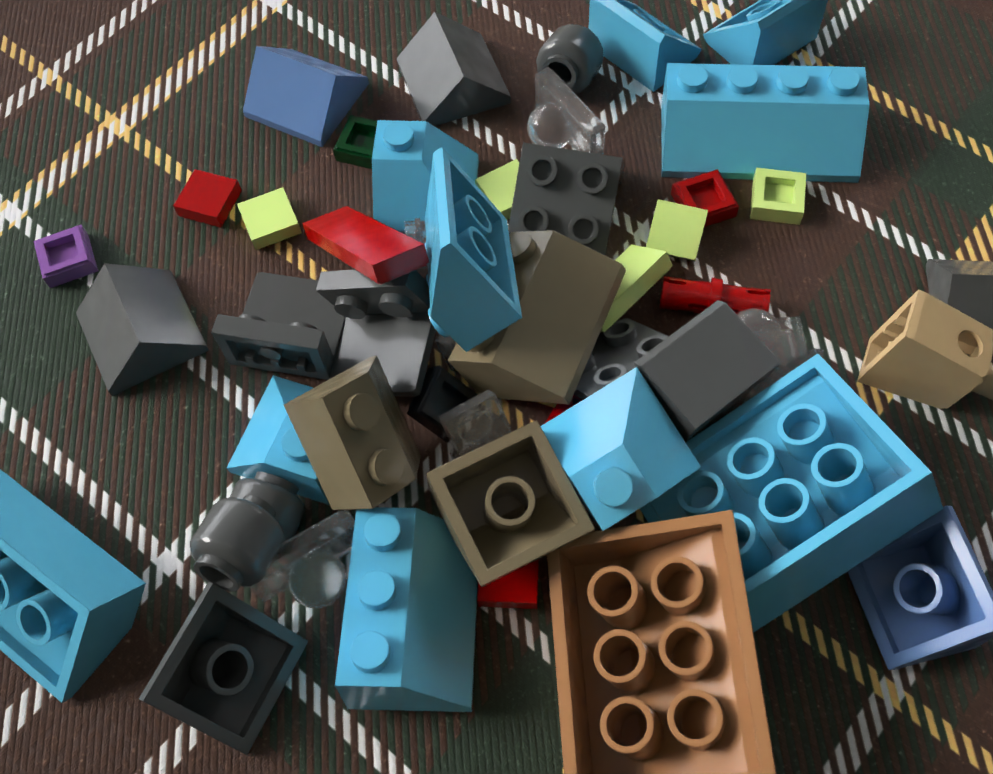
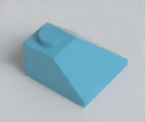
(403, 168)
(273, 444)
(619, 449)

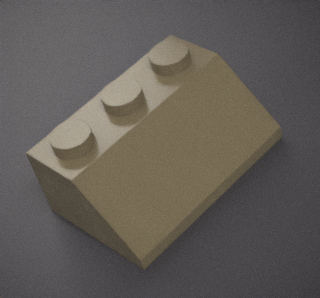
(563, 306)

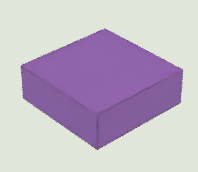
(65, 256)

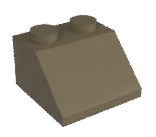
(356, 437)
(508, 503)

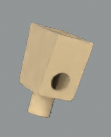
(930, 354)

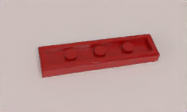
(366, 244)

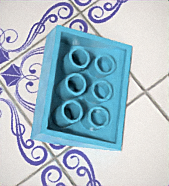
(808, 485)

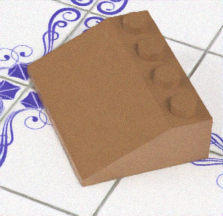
(658, 652)

